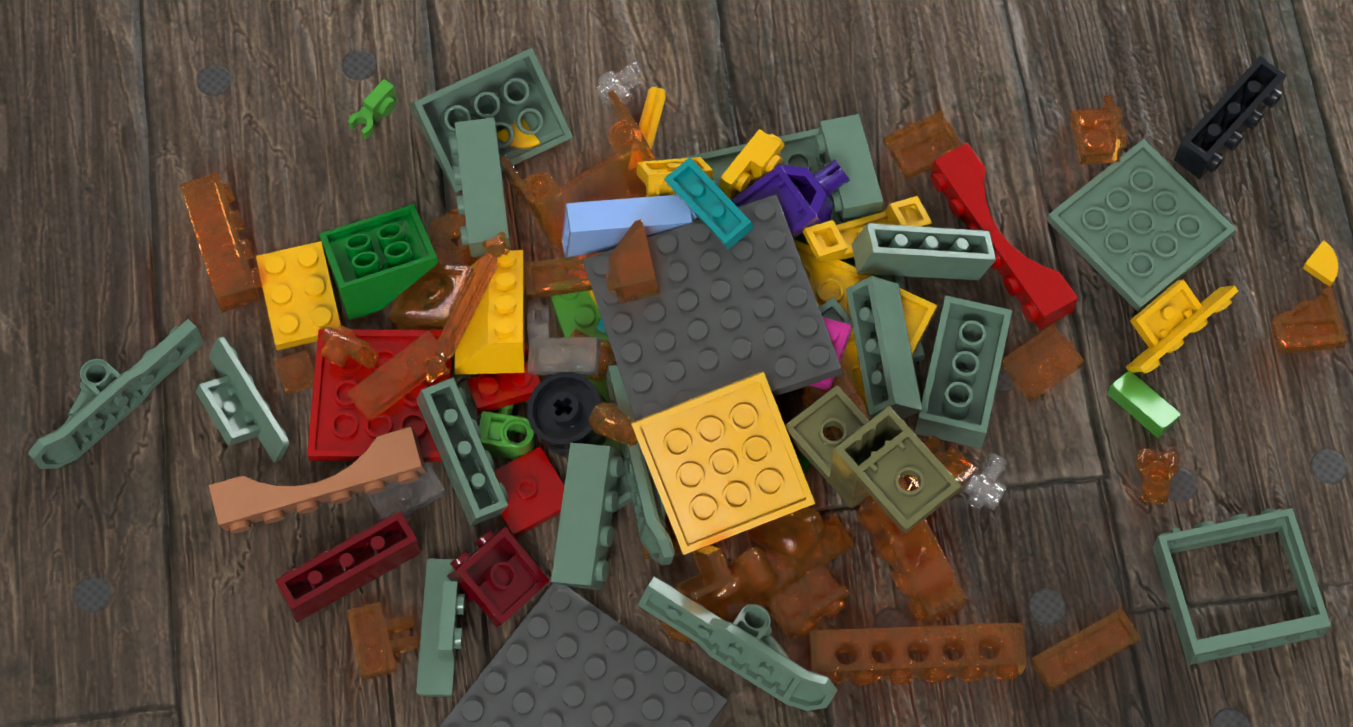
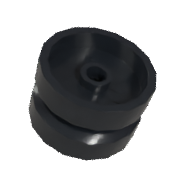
(562, 409)

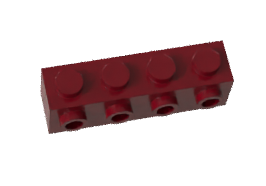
(348, 566)

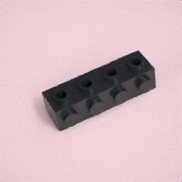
(1230, 117)

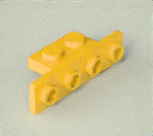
(1171, 319)

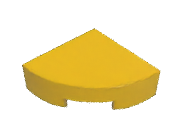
(520, 140)
(1323, 264)

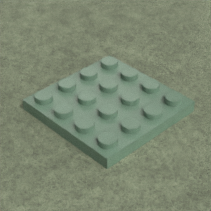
(1140, 225)

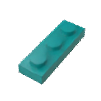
(709, 203)

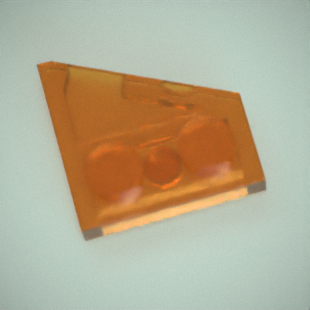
(1310, 326)

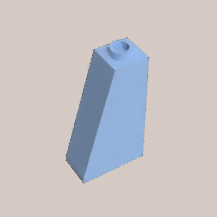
(602, 224)

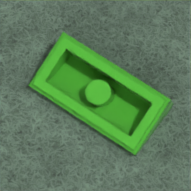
(1143, 403)

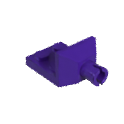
(799, 192)

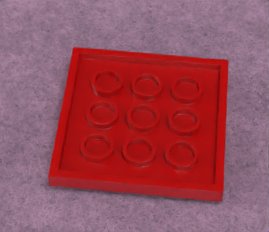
(338, 427)

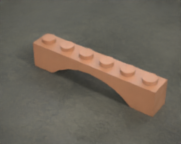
(388, 460)

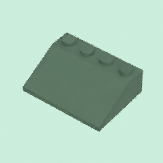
(502, 91)

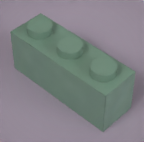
(846, 143)

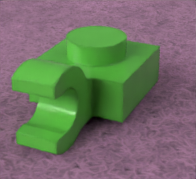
(375, 106)

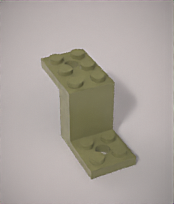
(872, 459)

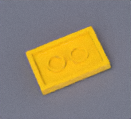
(298, 294)

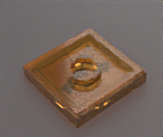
(431, 297)

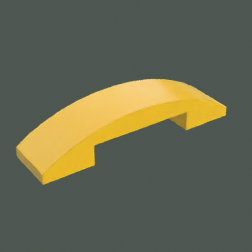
(835, 241)

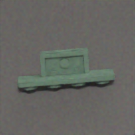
(238, 406)
(439, 630)

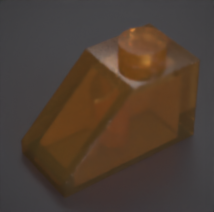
(632, 267)

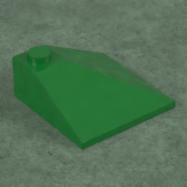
(378, 258)

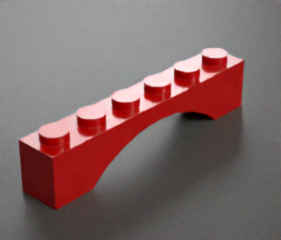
(1039, 289)

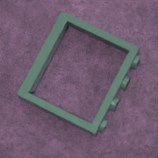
(1254, 639)

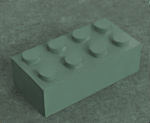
(963, 372)

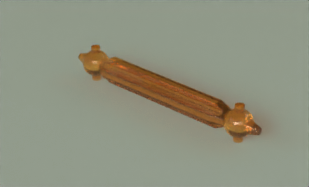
(465, 307)

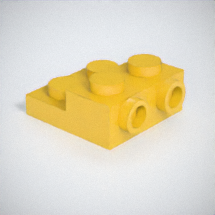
(752, 163)

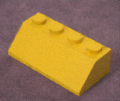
(497, 329)

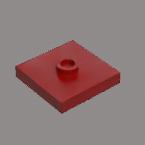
(532, 491)

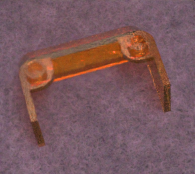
(606, 180)

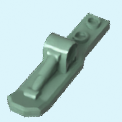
(109, 401)
(643, 492)
(741, 646)

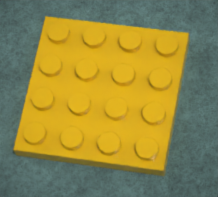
(723, 462)

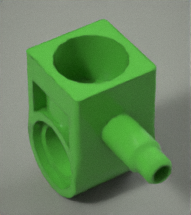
(499, 427)

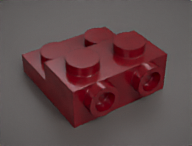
(497, 575)

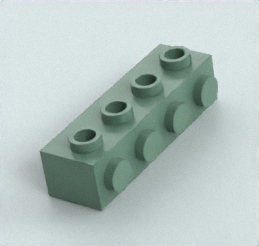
(481, 183)
(923, 252)
(883, 347)
(462, 452)
(587, 516)

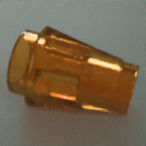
(612, 423)

